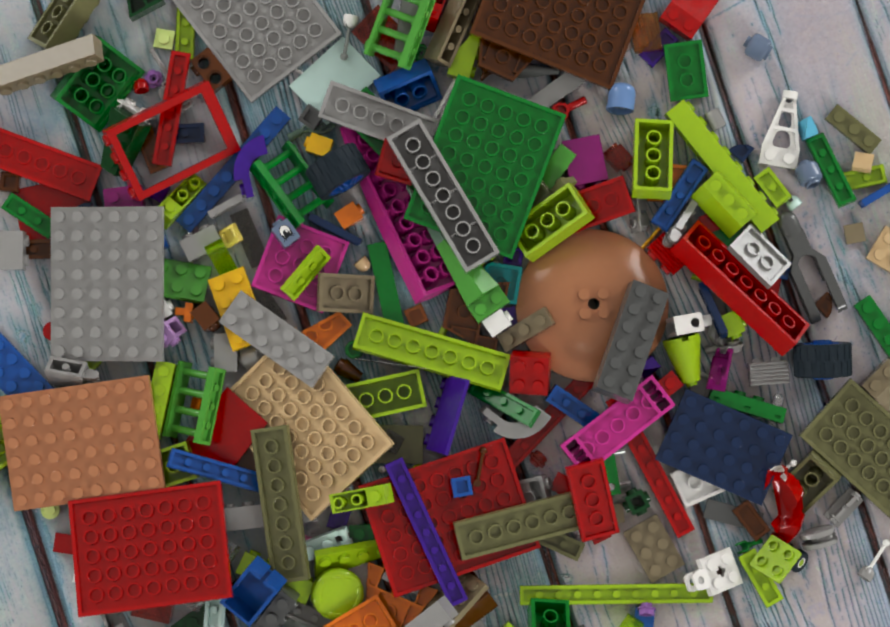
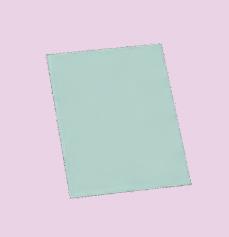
(353, 72)

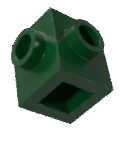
(644, 500)

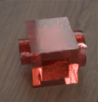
(618, 157)

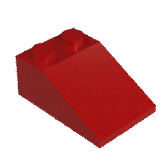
(686, 16)

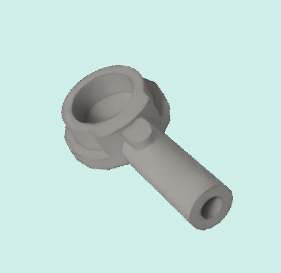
(732, 344)

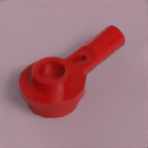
(566, 108)

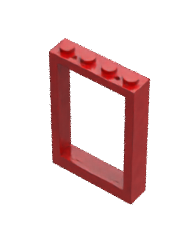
(119, 157)

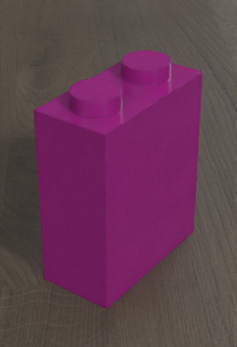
(589, 163)

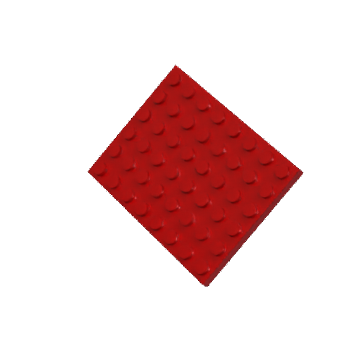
(396, 539)
(150, 549)

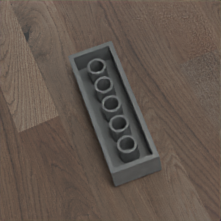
(630, 342)

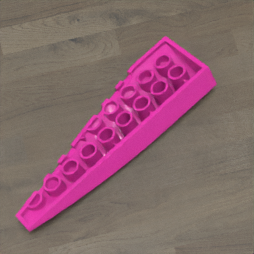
(406, 241)

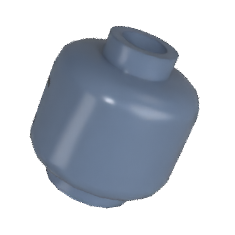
(757, 47)
(808, 174)

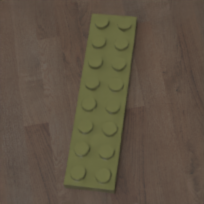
(280, 502)
(515, 526)

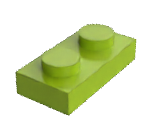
(772, 187)

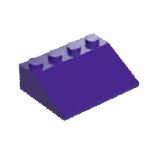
(447, 414)

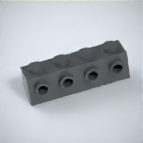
(278, 608)

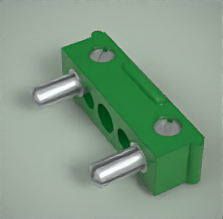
(612, 474)

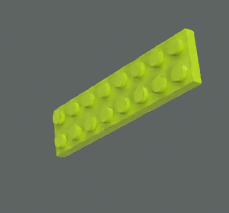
(431, 351)

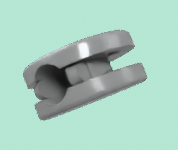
(818, 537)

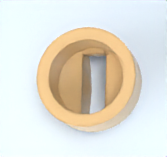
(362, 264)

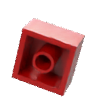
(530, 372)

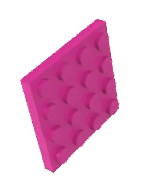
(279, 264)

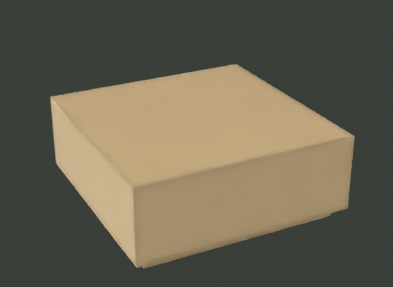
(862, 162)

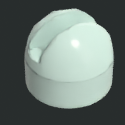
(794, 203)

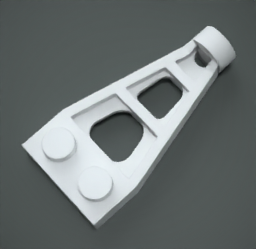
(778, 156)

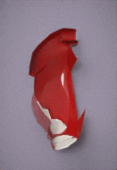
(789, 503)

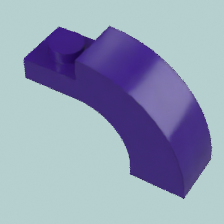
(246, 156)

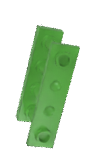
(411, 40)
(209, 403)

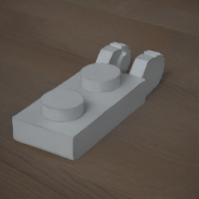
(679, 225)

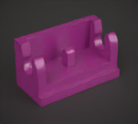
(719, 370)

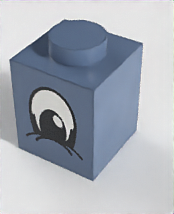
(285, 232)

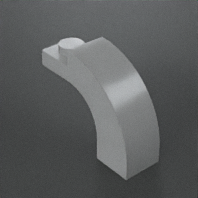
(515, 430)

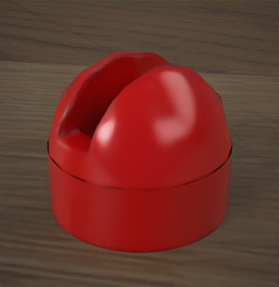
(141, 86)

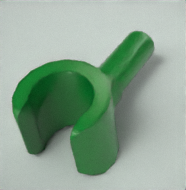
(746, 545)

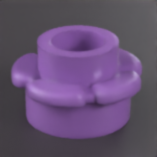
(158, 78)
(646, 609)

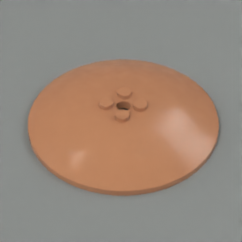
(564, 280)

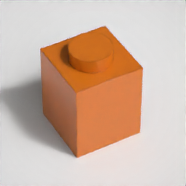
(349, 215)

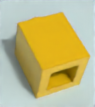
(318, 144)

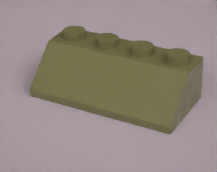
(62, 22)

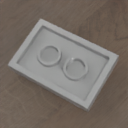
(759, 256)

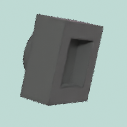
(310, 117)

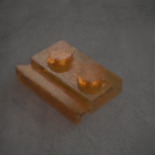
(647, 33)

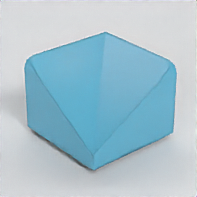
(807, 128)

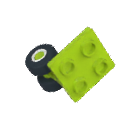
(778, 558)

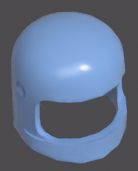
(621, 96)

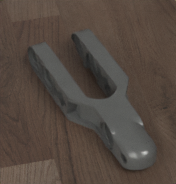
(798, 247)

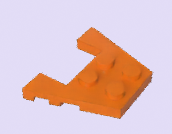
(399, 608)

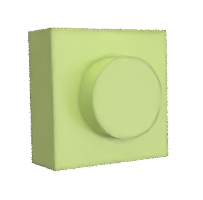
(164, 39)

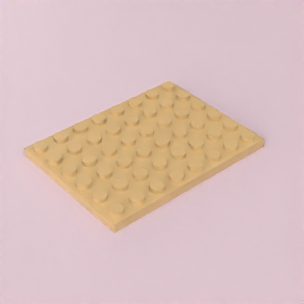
(328, 428)

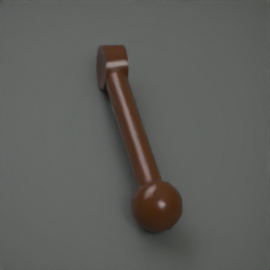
(477, 482)

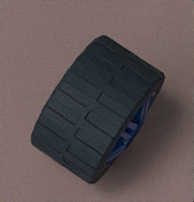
(337, 171)
(822, 359)

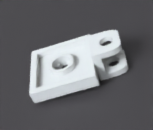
(707, 577)

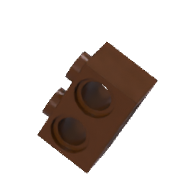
(214, 68)
(206, 317)

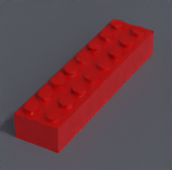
(739, 289)

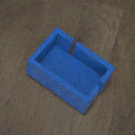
(254, 591)

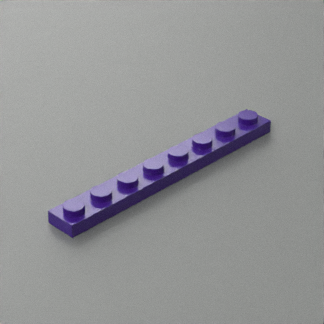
(425, 531)

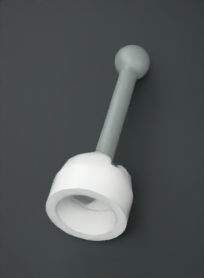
(349, 21)

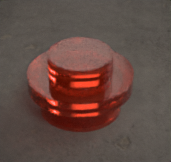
(537, 459)

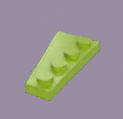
(345, 556)

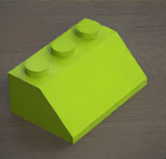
(723, 204)

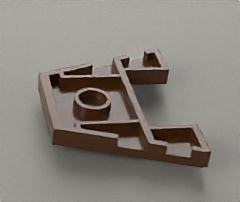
(501, 60)
(461, 322)

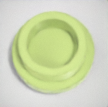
(50, 512)

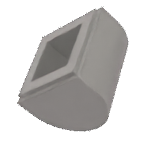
(715, 119)

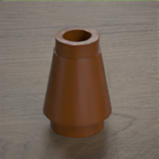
(347, 370)

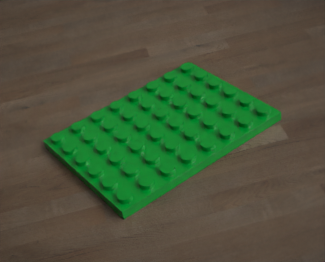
(497, 154)

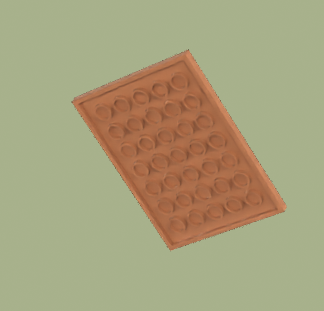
(81, 442)

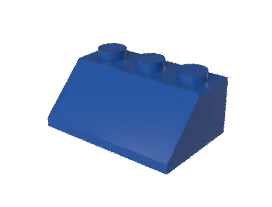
(409, 88)

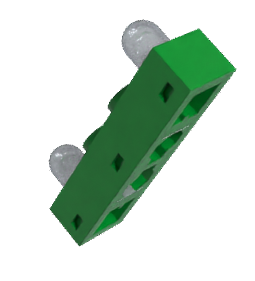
(752, 406)

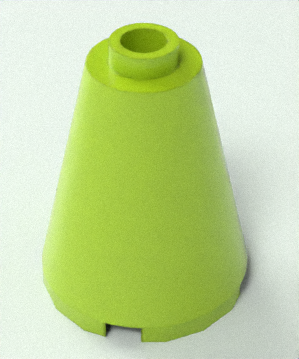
(685, 357)

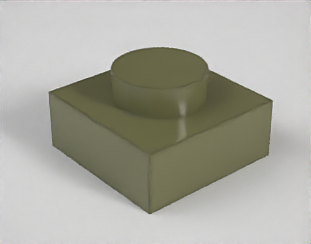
(562, 181)

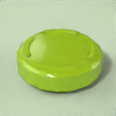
(336, 592)

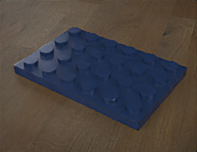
(722, 446)

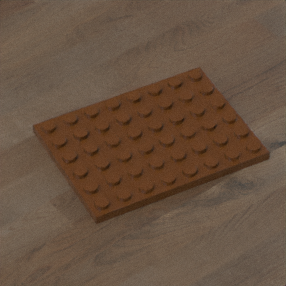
(569, 35)

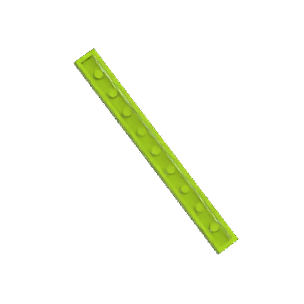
(615, 593)

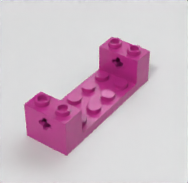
(618, 424)

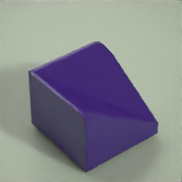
(650, 367)

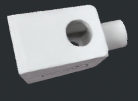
(682, 325)

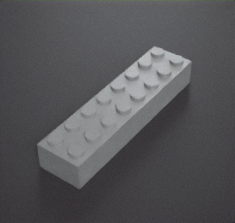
(442, 196)

